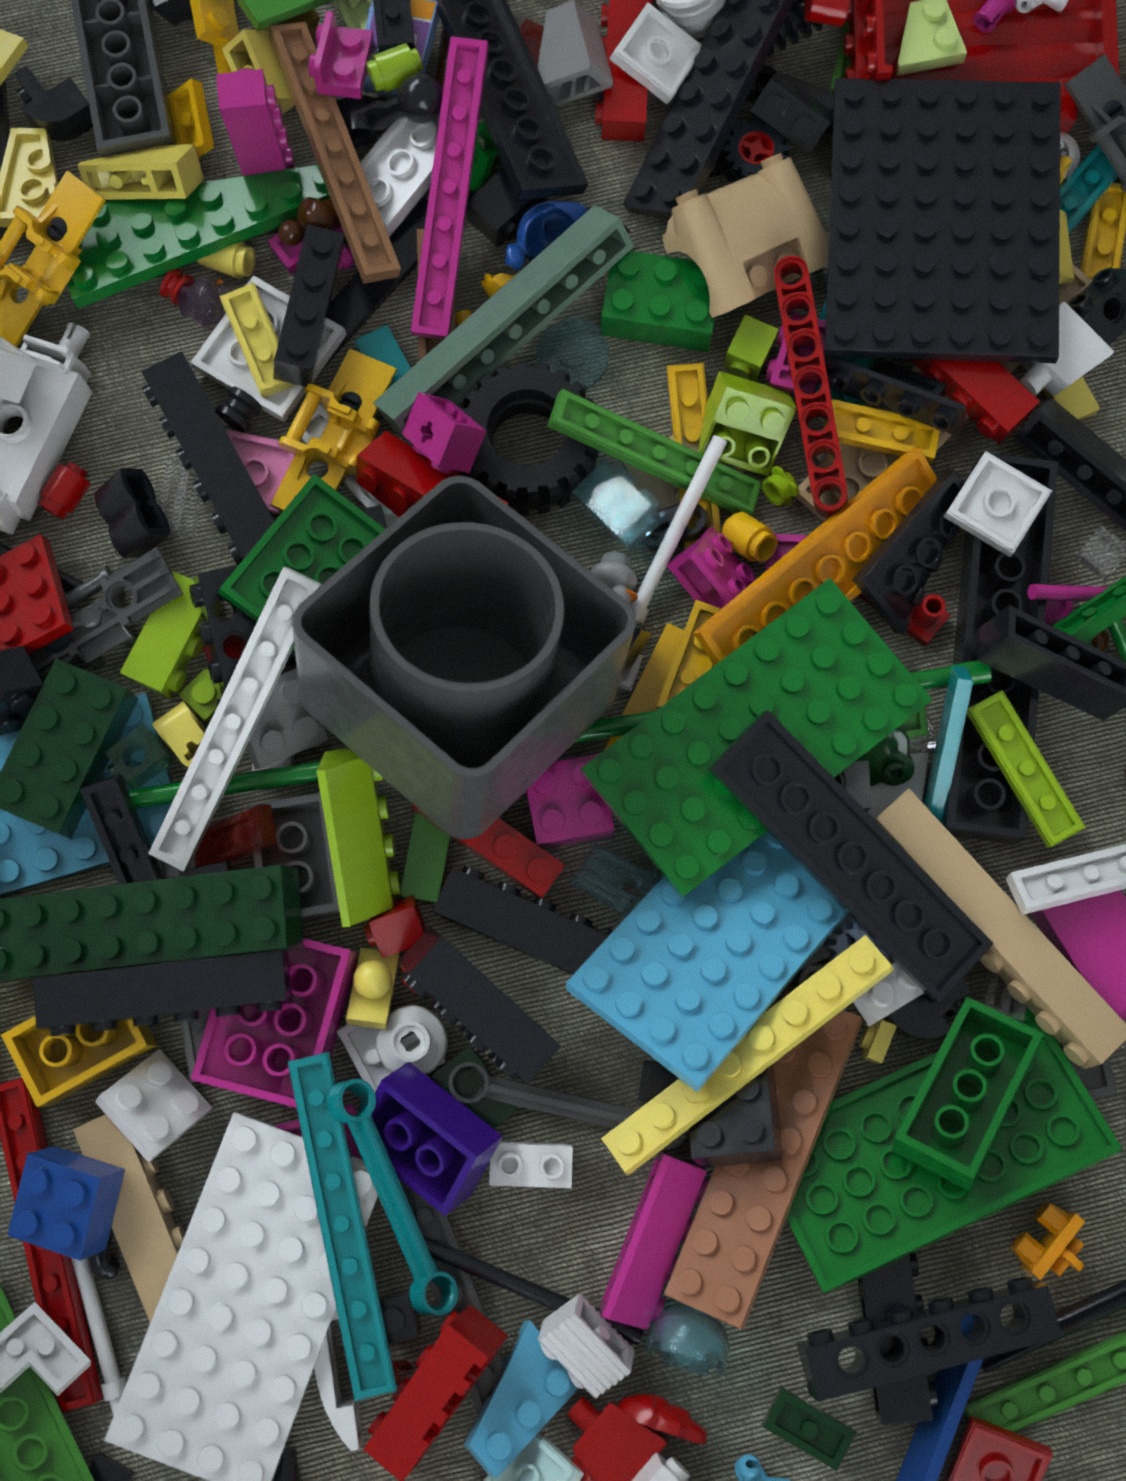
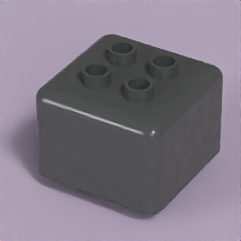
(461, 654)

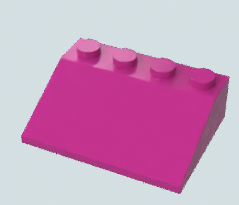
(254, 1048)

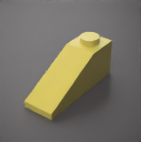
(145, 173)

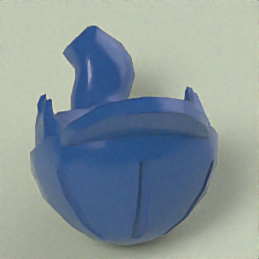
(540, 228)

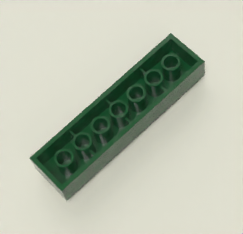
(150, 923)

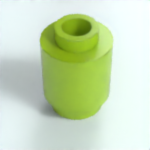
(393, 67)

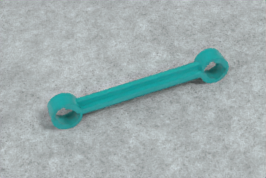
(393, 1197)

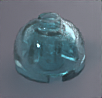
(689, 1341)

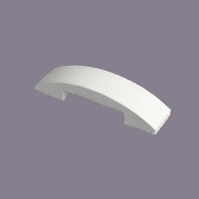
(342, 1414)

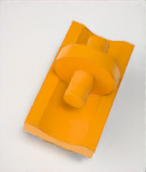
(1040, 1256)

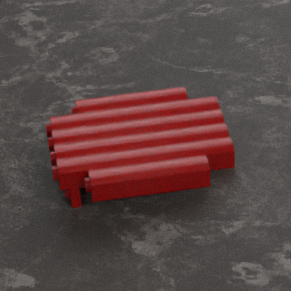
(1019, 48)

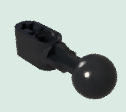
(417, 100)

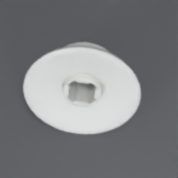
(428, 1030)

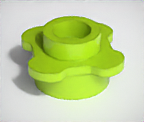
(780, 487)

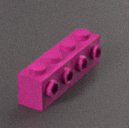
(254, 122)

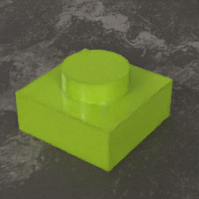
(202, 695)

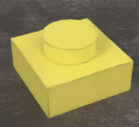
(876, 1041)

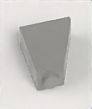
(572, 55)

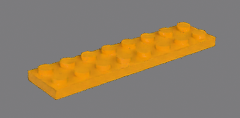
(831, 551)

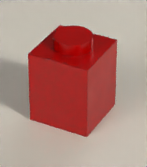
(396, 928)

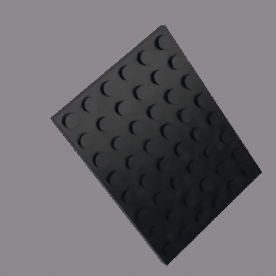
(944, 221)

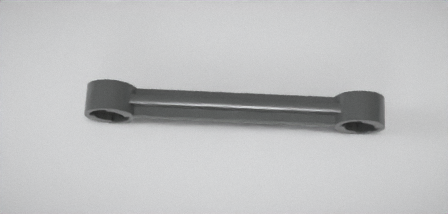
(544, 1100)

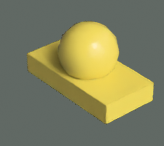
(372, 989)

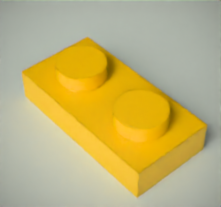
(191, 116)

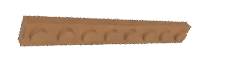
(335, 157)

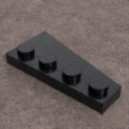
(903, 563)

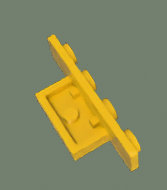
(215, 24)

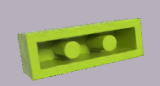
(167, 644)

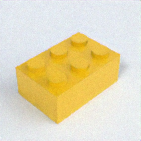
(65, 1064)

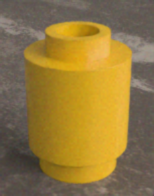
(750, 537)

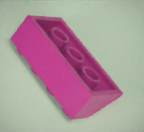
(652, 1241)

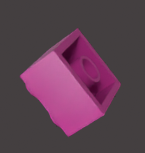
(567, 806)

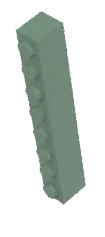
(511, 315)

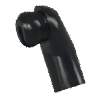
(103, 1264)

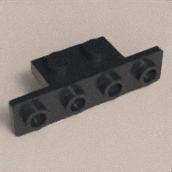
(899, 392)

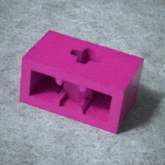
(443, 433)

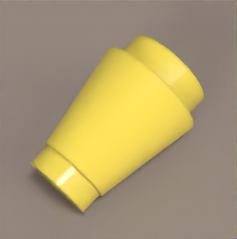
(234, 260)

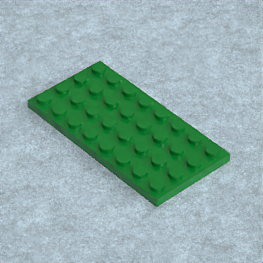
(816, 674)
(872, 1206)

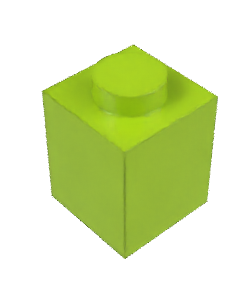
(750, 348)

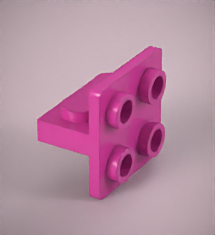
(711, 570)

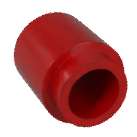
(64, 490)

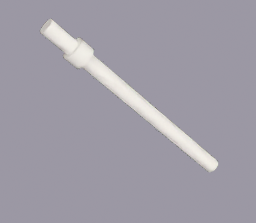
(677, 527)
(113, 1382)

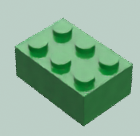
(658, 302)

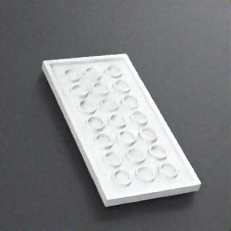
(237, 1315)

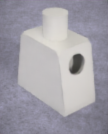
(1078, 353)

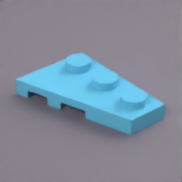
(520, 1403)

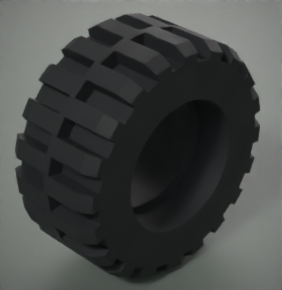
(517, 393)

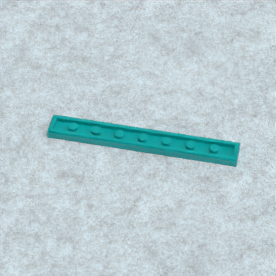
(342, 1230)

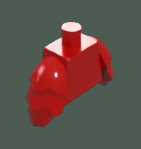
(627, 1434)

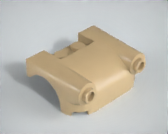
(746, 230)

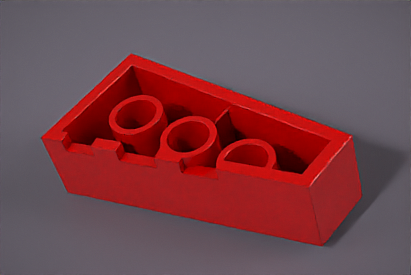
(397, 473)
(434, 1392)

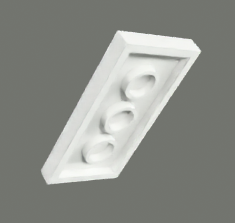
(401, 168)

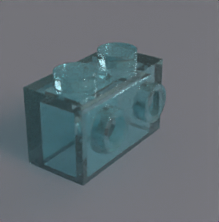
(618, 504)

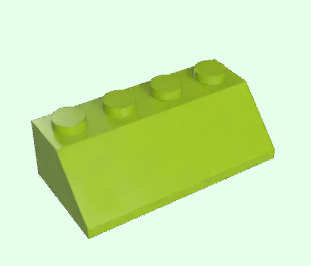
(357, 836)

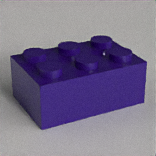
(432, 1138)

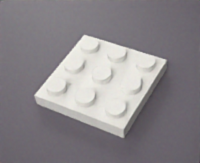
(225, 363)

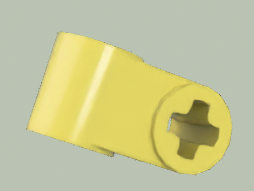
(181, 732)

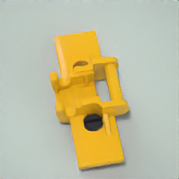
(54, 258)
(348, 428)

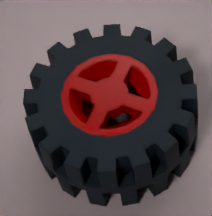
(746, 144)

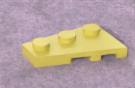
(26, 173)

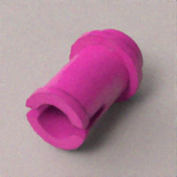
(991, 13)

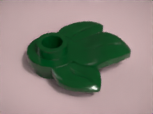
(888, 754)

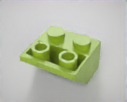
(750, 419)

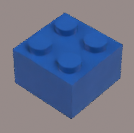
(66, 1202)

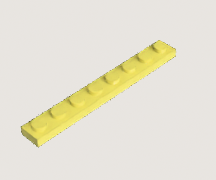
(765, 1043)

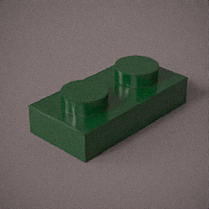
(808, 1428)

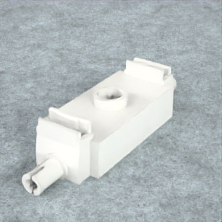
(49, 414)

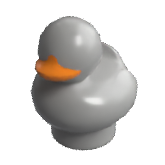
(618, 574)

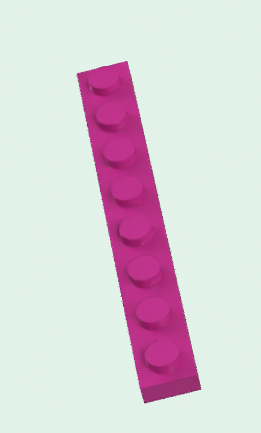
(449, 188)

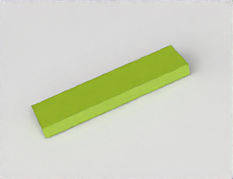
(1025, 769)

